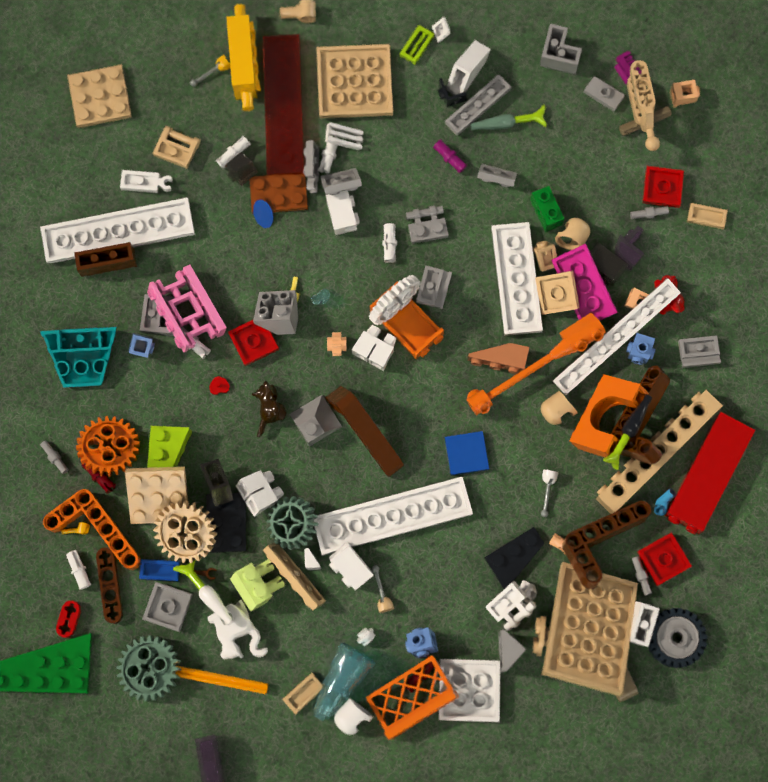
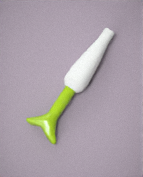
(206, 593)

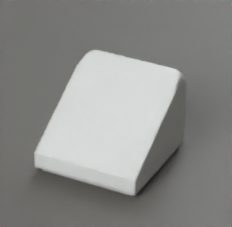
(310, 561)

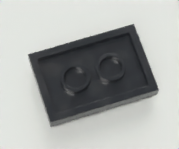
(230, 524)

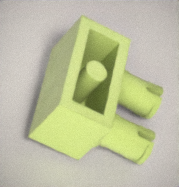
(252, 587)

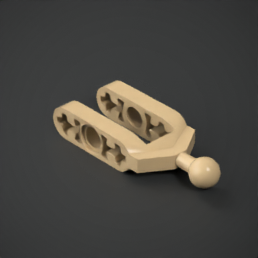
(640, 106)

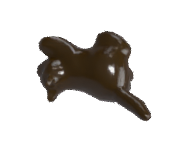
(270, 409)

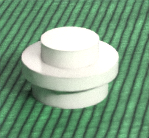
(365, 636)

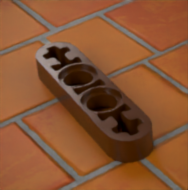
(109, 585)

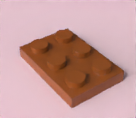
(281, 192)

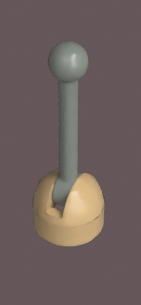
(385, 603)

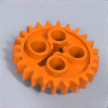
(95, 457)

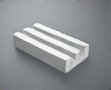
(358, 136)

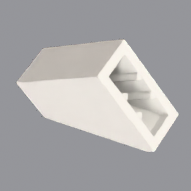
(467, 68)

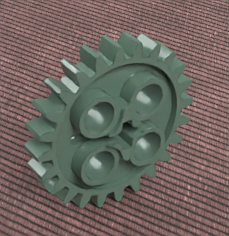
(162, 678)

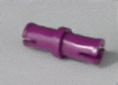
(449, 156)

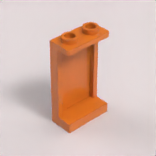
(413, 329)

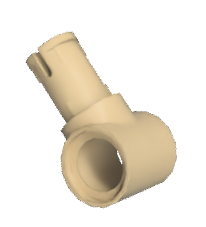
(304, 11)

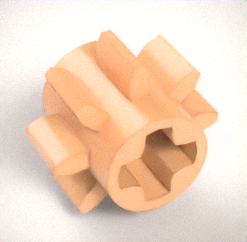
(336, 344)

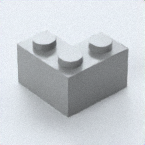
(557, 54)

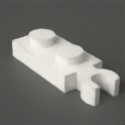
(144, 181)

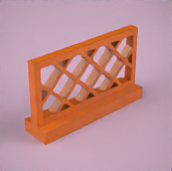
(420, 713)

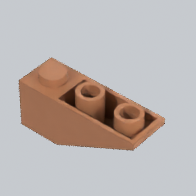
(506, 356)

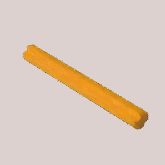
(222, 680)

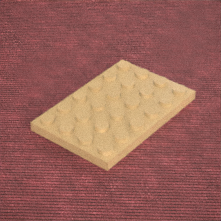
(590, 631)

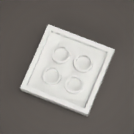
(478, 689)

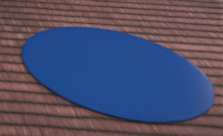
(263, 213)

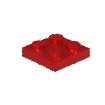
(663, 186)
(252, 342)
(664, 559)

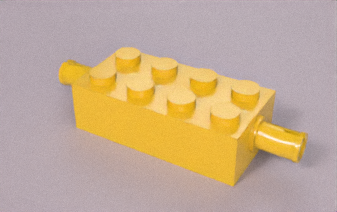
(243, 57)

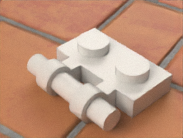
(506, 602)

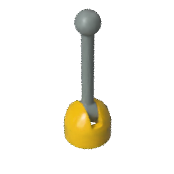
(221, 64)

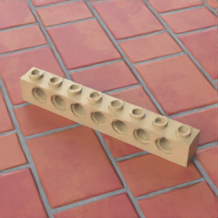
(709, 407)

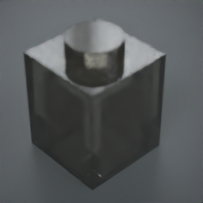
(240, 169)

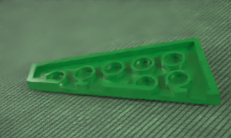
(50, 669)

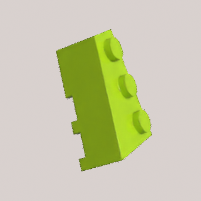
(167, 445)

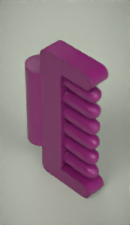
(623, 66)

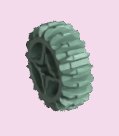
(308, 523)

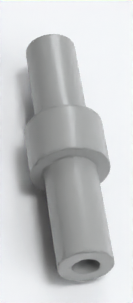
(649, 212)
(54, 457)
(642, 576)

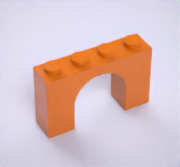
(609, 393)

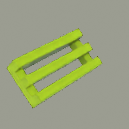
(414, 60)

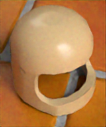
(575, 229)
(556, 407)

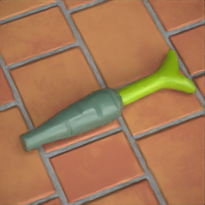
(508, 120)

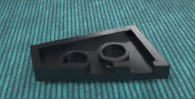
(514, 556)

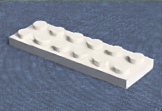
(516, 279)

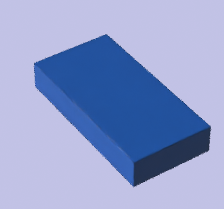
(159, 570)

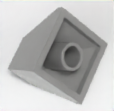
(315, 420)

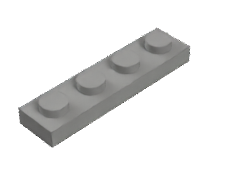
(477, 105)

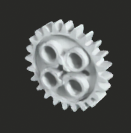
(394, 300)

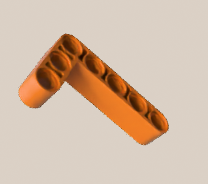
(99, 524)

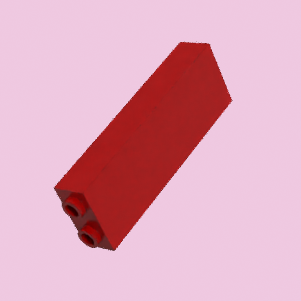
(709, 473)

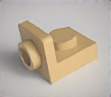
(545, 253)

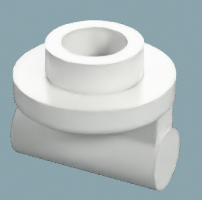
(530, 591)

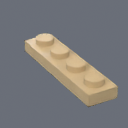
(294, 575)

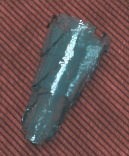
(346, 673)

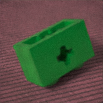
(547, 209)

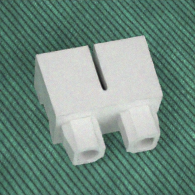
(373, 349)
(258, 491)

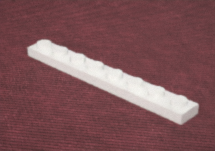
(616, 336)

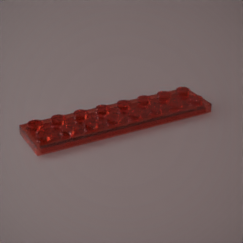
(283, 104)

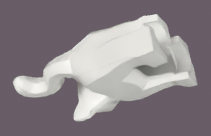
(240, 627)

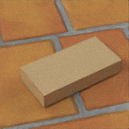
(707, 216)
(303, 693)

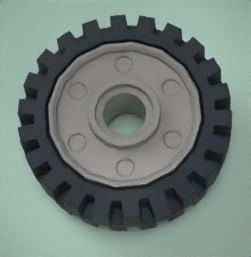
(692, 638)

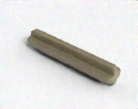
(632, 126)

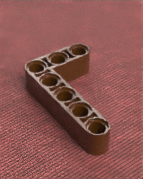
(348, 405)
(639, 448)
(600, 534)

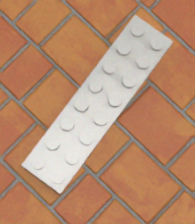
(134, 225)
(393, 515)

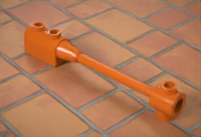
(574, 339)

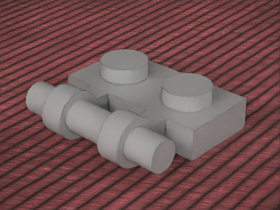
(427, 230)

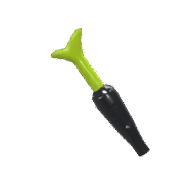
(629, 431)

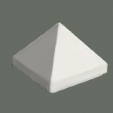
(441, 29)

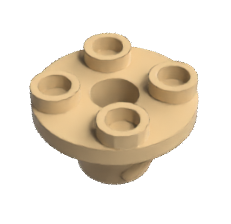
(543, 634)

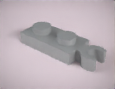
(311, 171)

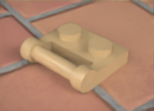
(174, 152)

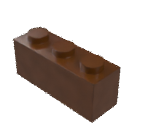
(105, 259)

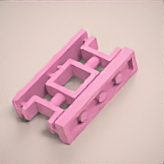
(200, 302)

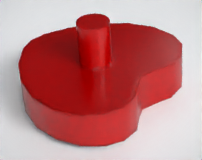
(219, 385)

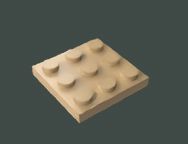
(99, 96)
(153, 490)

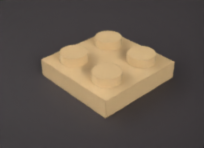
(557, 292)

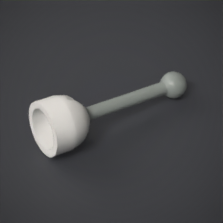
(549, 478)

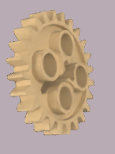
(168, 529)

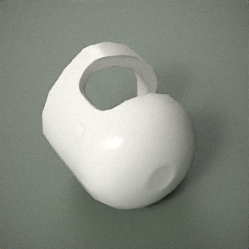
(350, 716)

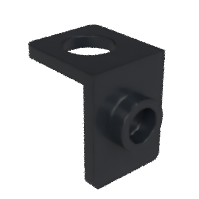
(449, 101)

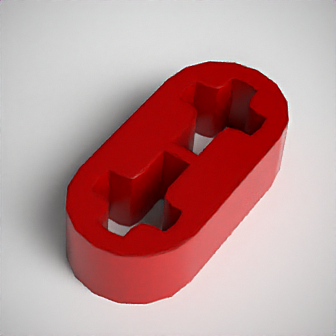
(73, 620)

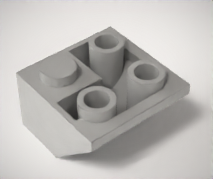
(277, 311)

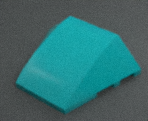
(80, 354)

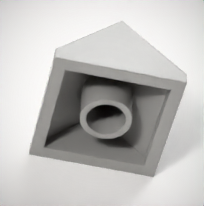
(509, 650)

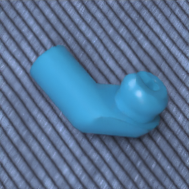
(662, 502)

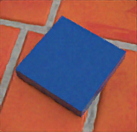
(466, 453)

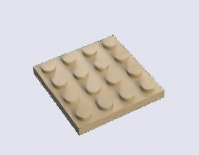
(354, 81)

